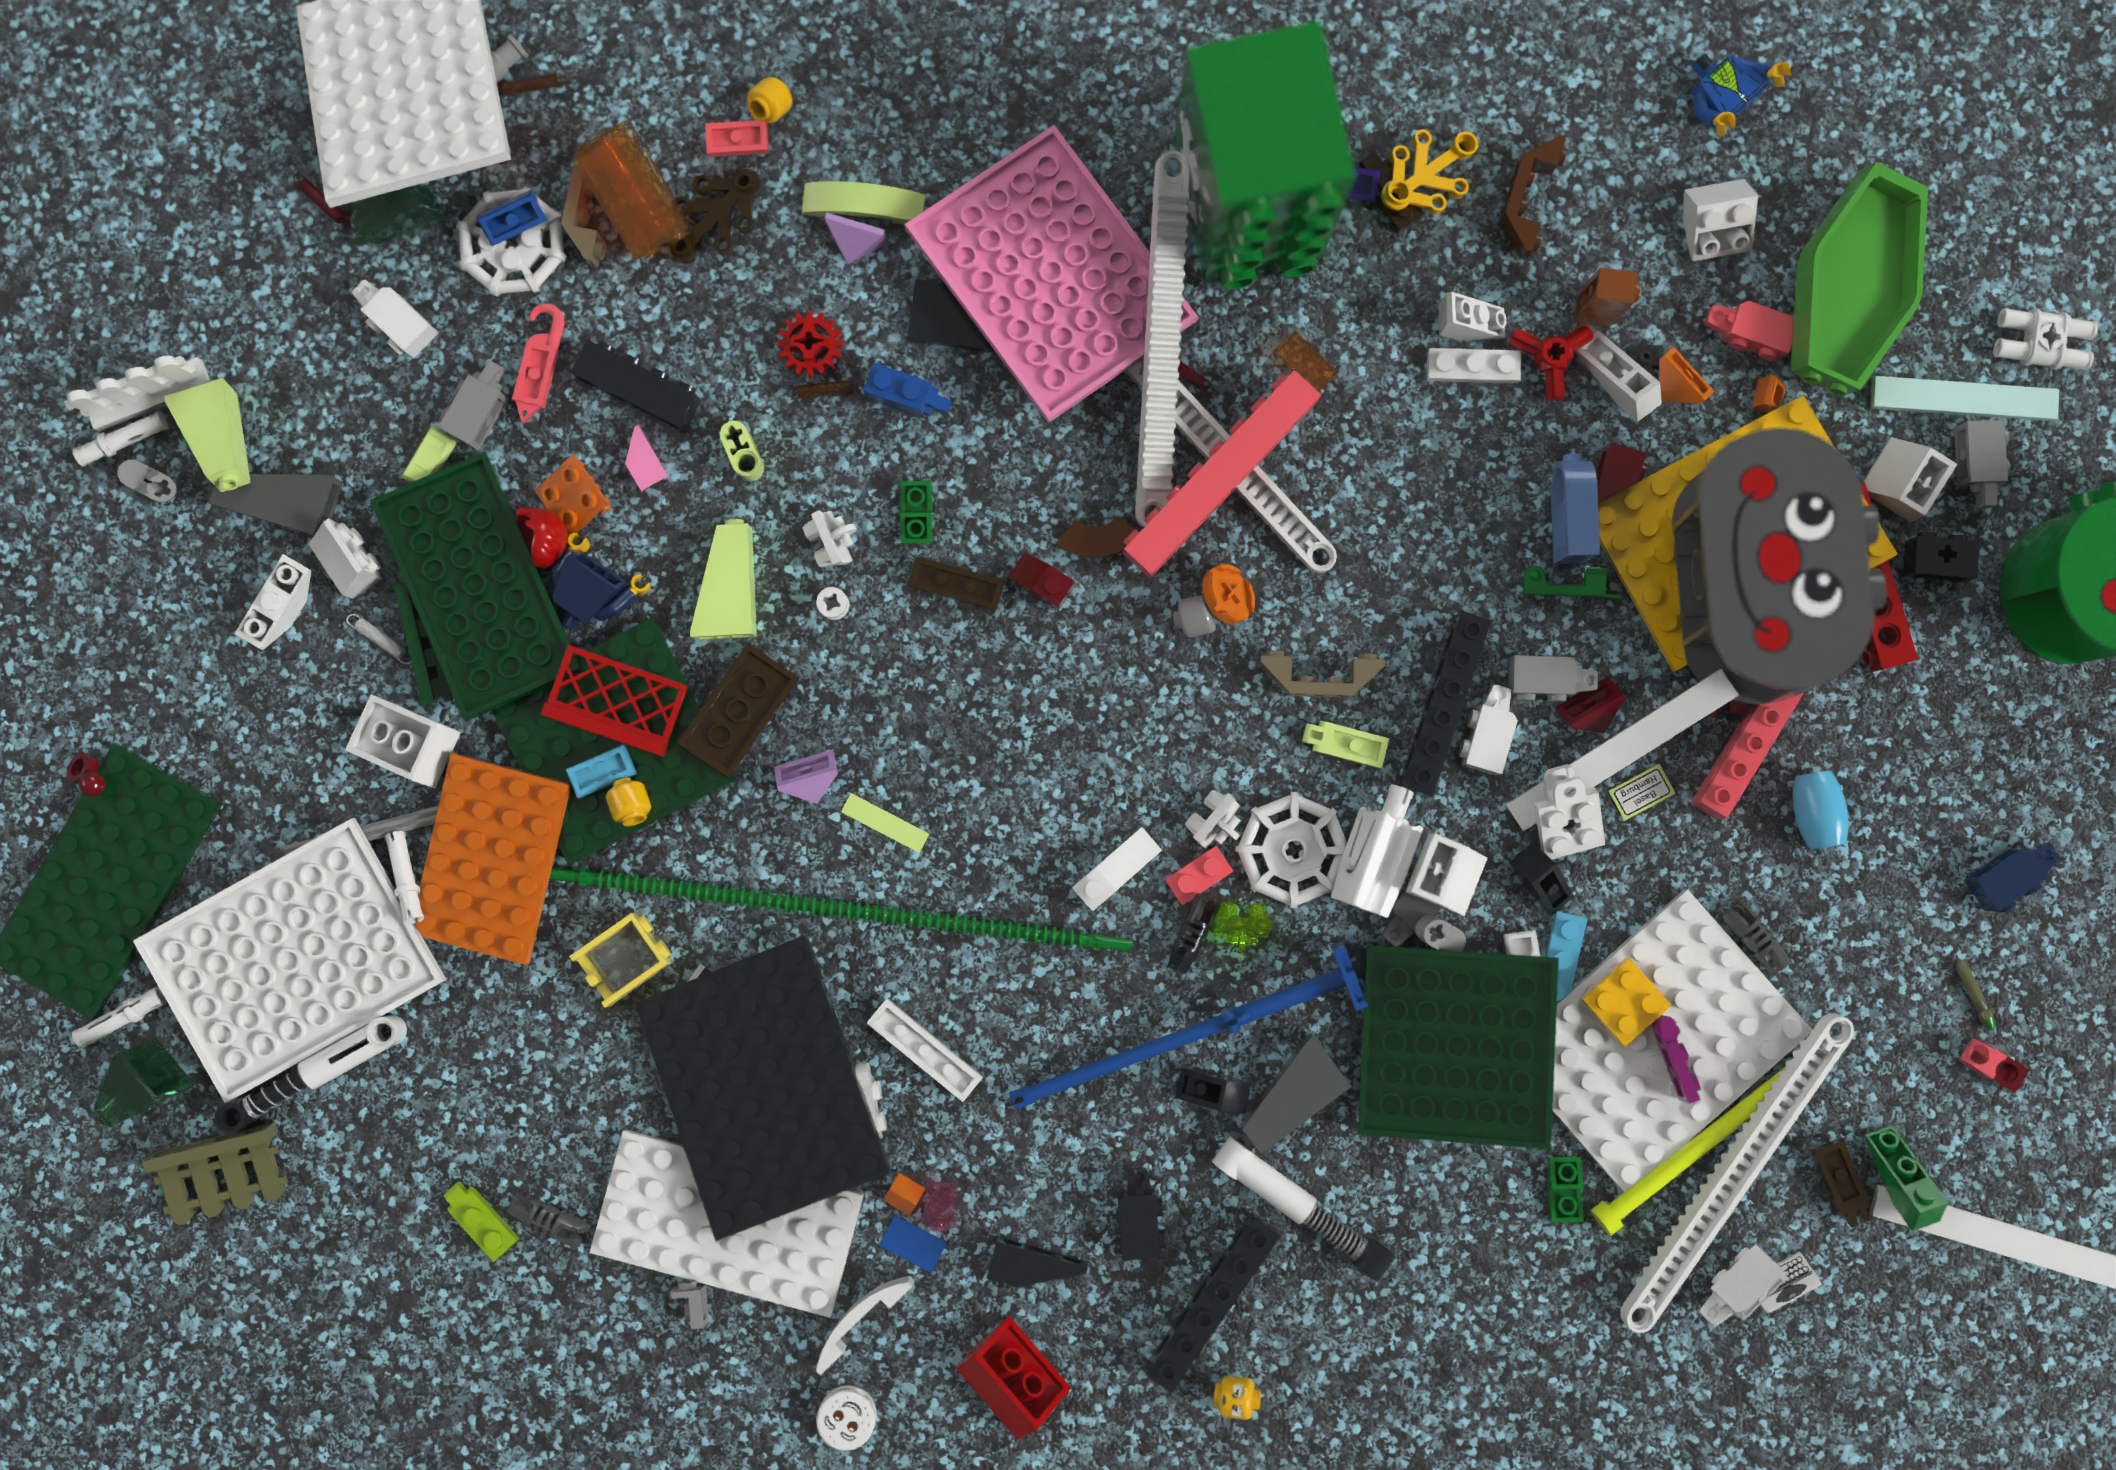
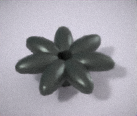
(1643, 350)

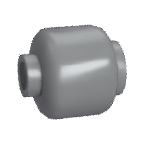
(1195, 617)

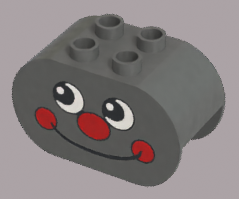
(1775, 565)

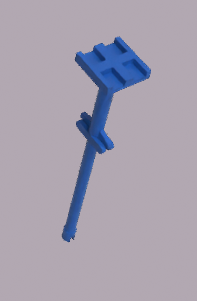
(1230, 1019)

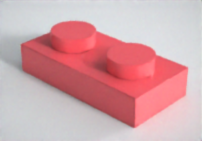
(736, 138)
(1199, 875)

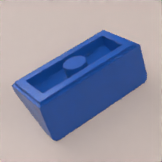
(511, 217)

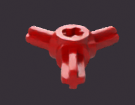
(1561, 346)

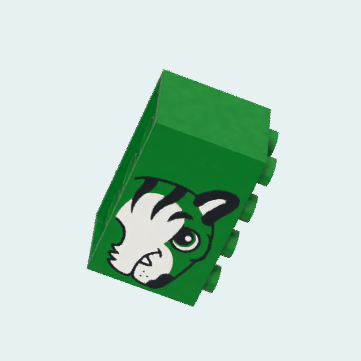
(1263, 153)

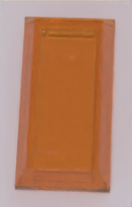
(1305, 360)

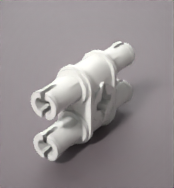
(2045, 339)

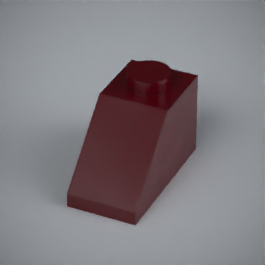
(1618, 469)
(1042, 580)

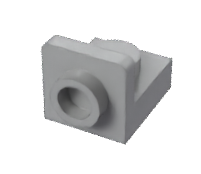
(697, 1307)

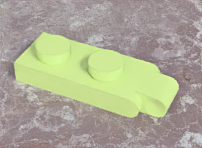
(1346, 743)

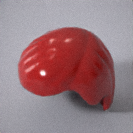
(543, 533)

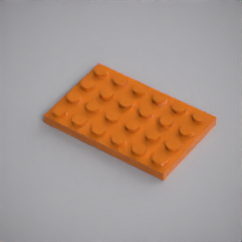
(491, 858)

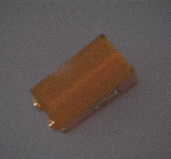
(631, 189)

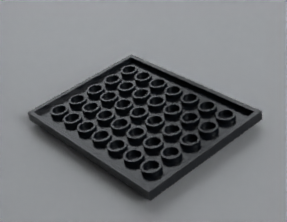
(762, 1088)

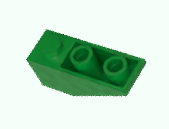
(1905, 1179)

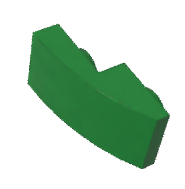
(916, 511)
(1565, 1189)

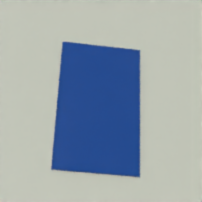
(912, 1244)

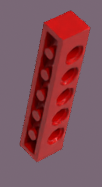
(1892, 621)

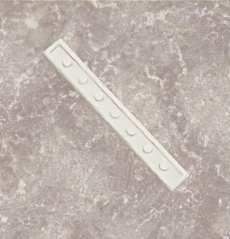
(1635, 740)
(2010, 1241)

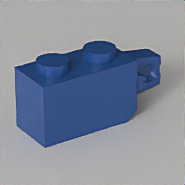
(904, 392)

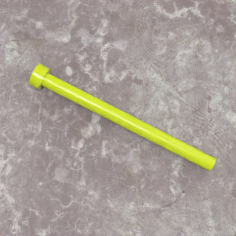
(1610, 1215)

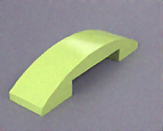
(862, 200)

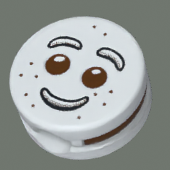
(846, 1417)

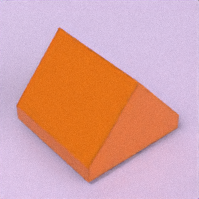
(1768, 394)
(904, 1194)

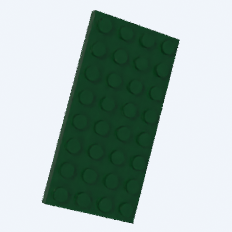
(474, 585)
(105, 881)

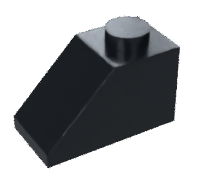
(1542, 878)
(1213, 1091)

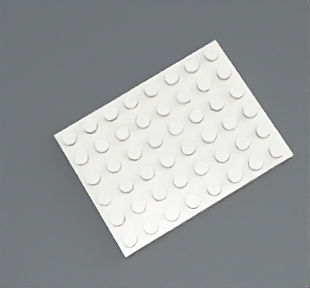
(399, 93)
(289, 960)
(1728, 1020)

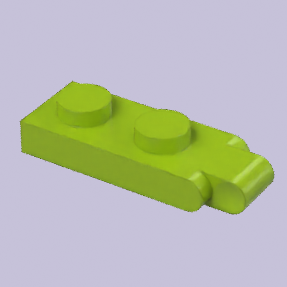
(480, 1220)

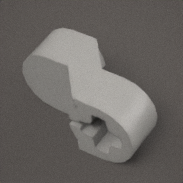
(161, 488)
(1429, 927)

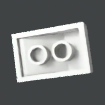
(402, 741)

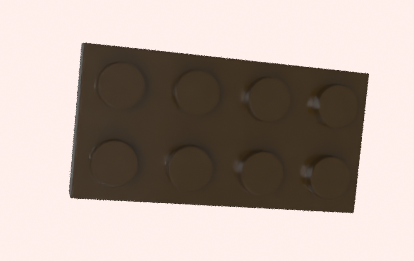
(738, 711)

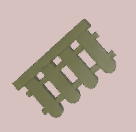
(201, 1168)

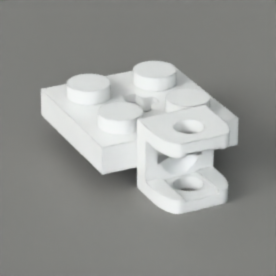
(1568, 801)

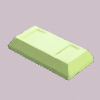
(430, 454)

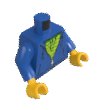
(1731, 87)

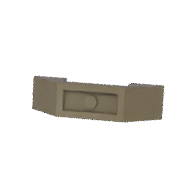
(576, 215)
(1280, 671)

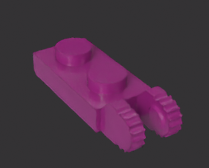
(1675, 1058)

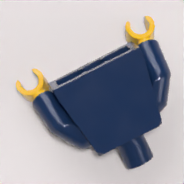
(588, 588)

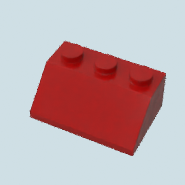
(1013, 1378)

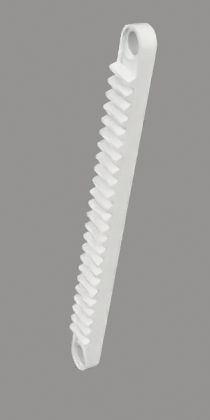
(1162, 335)
(1256, 488)
(1736, 1172)

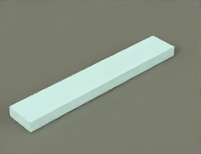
(1964, 398)

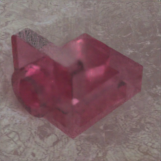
(940, 1205)

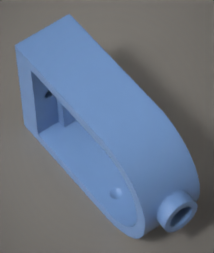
(1574, 511)

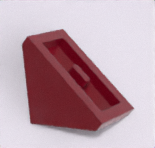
(1592, 709)

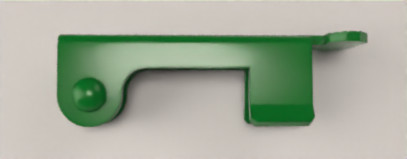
(1594, 584)

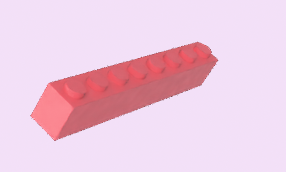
(1221, 473)

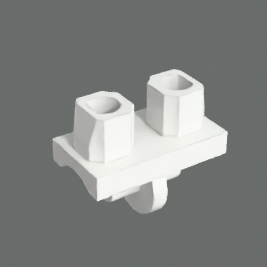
(834, 536)
(1219, 823)

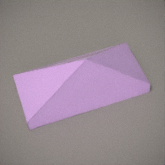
(854, 238)
(808, 776)

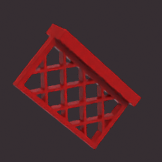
(605, 726)

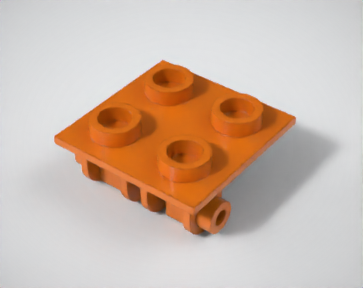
(573, 495)

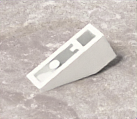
(1621, 376)
(1116, 869)

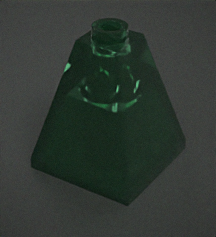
(397, 214)
(138, 1082)

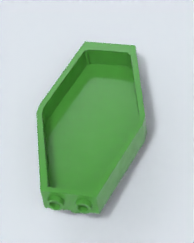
(1859, 279)

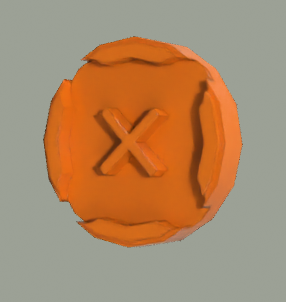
(1228, 594)

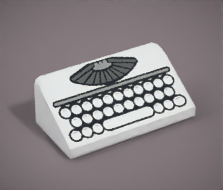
(1799, 1282)

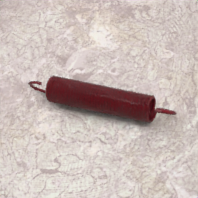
(318, 198)
(1192, 376)

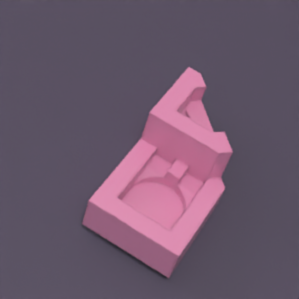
(643, 461)

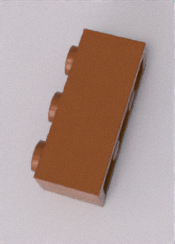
(1606, 297)

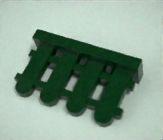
(421, 658)

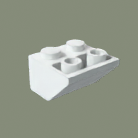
(1719, 219)
(1908, 478)
(345, 558)
(1446, 874)

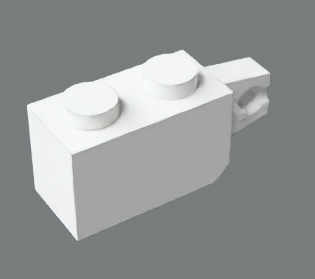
(394, 317)
(1490, 733)
(1742, 1286)

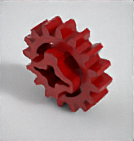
(797, 344)

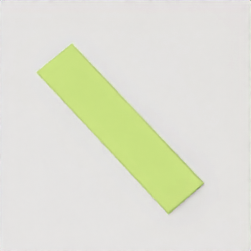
(885, 822)

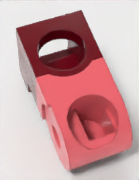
(1994, 1066)

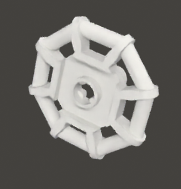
(513, 259)
(1276, 842)

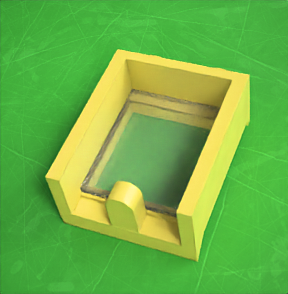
(622, 958)

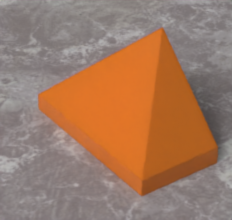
(1680, 380)

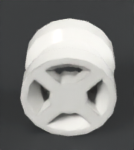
(837, 607)

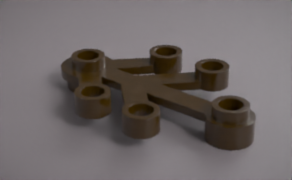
(718, 211)

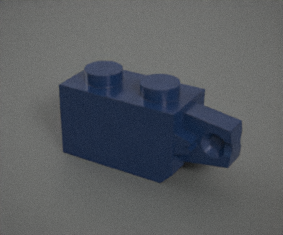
(2011, 876)

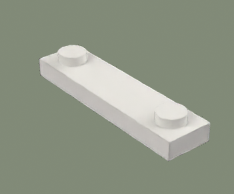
(925, 1050)

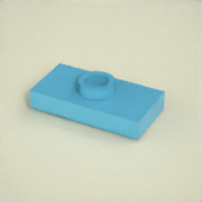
(601, 771)

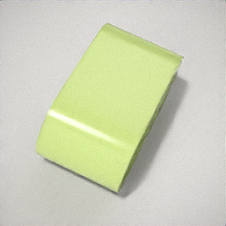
(738, 456)

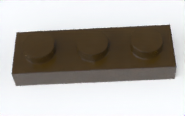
(956, 583)

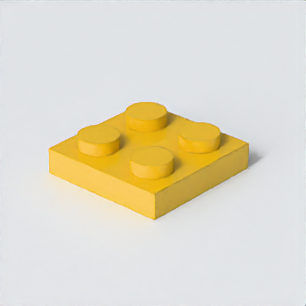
(1625, 1002)

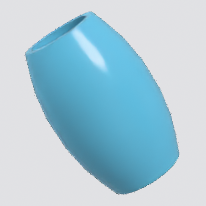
(1820, 810)

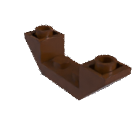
(1519, 230)

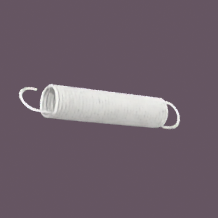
(379, 638)

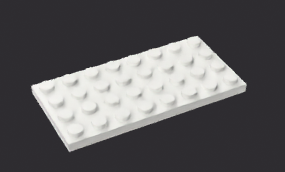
(659, 1223)

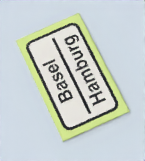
(1641, 792)

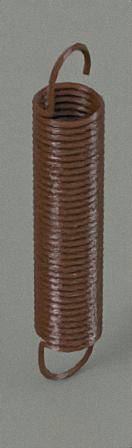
(531, 84)
(824, 389)

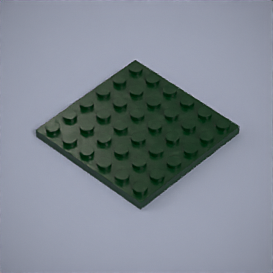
(551, 746)
(1459, 1047)

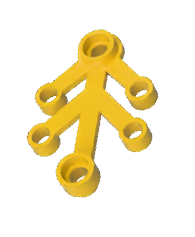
(1425, 174)

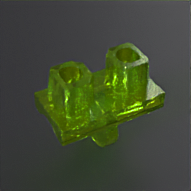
(1242, 930)

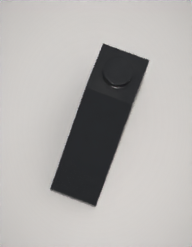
(1025, 1264)

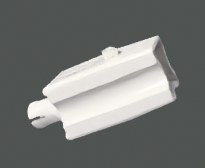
(1378, 855)

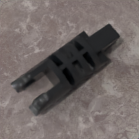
(1192, 933)

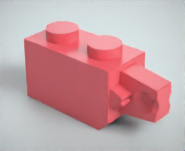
(1753, 329)

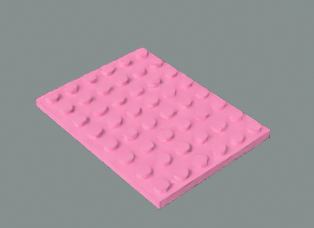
(1044, 271)

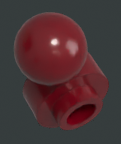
(83, 772)

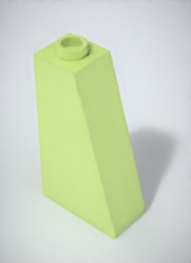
(213, 431)
(728, 586)

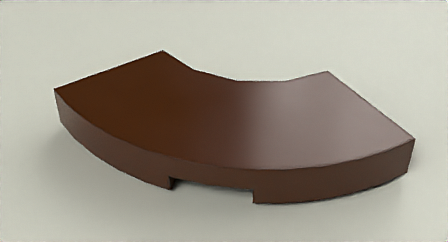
(1096, 541)

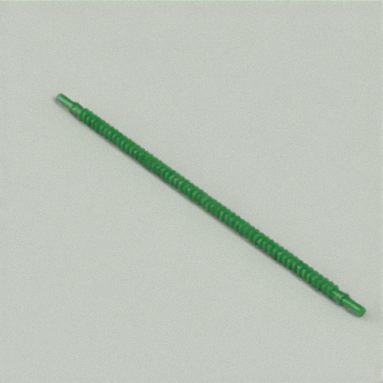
(586, 877)

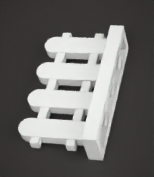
(138, 392)

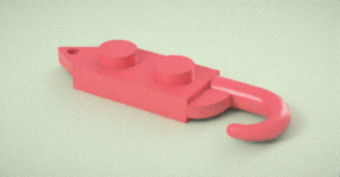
(538, 364)

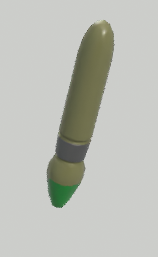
(1975, 994)

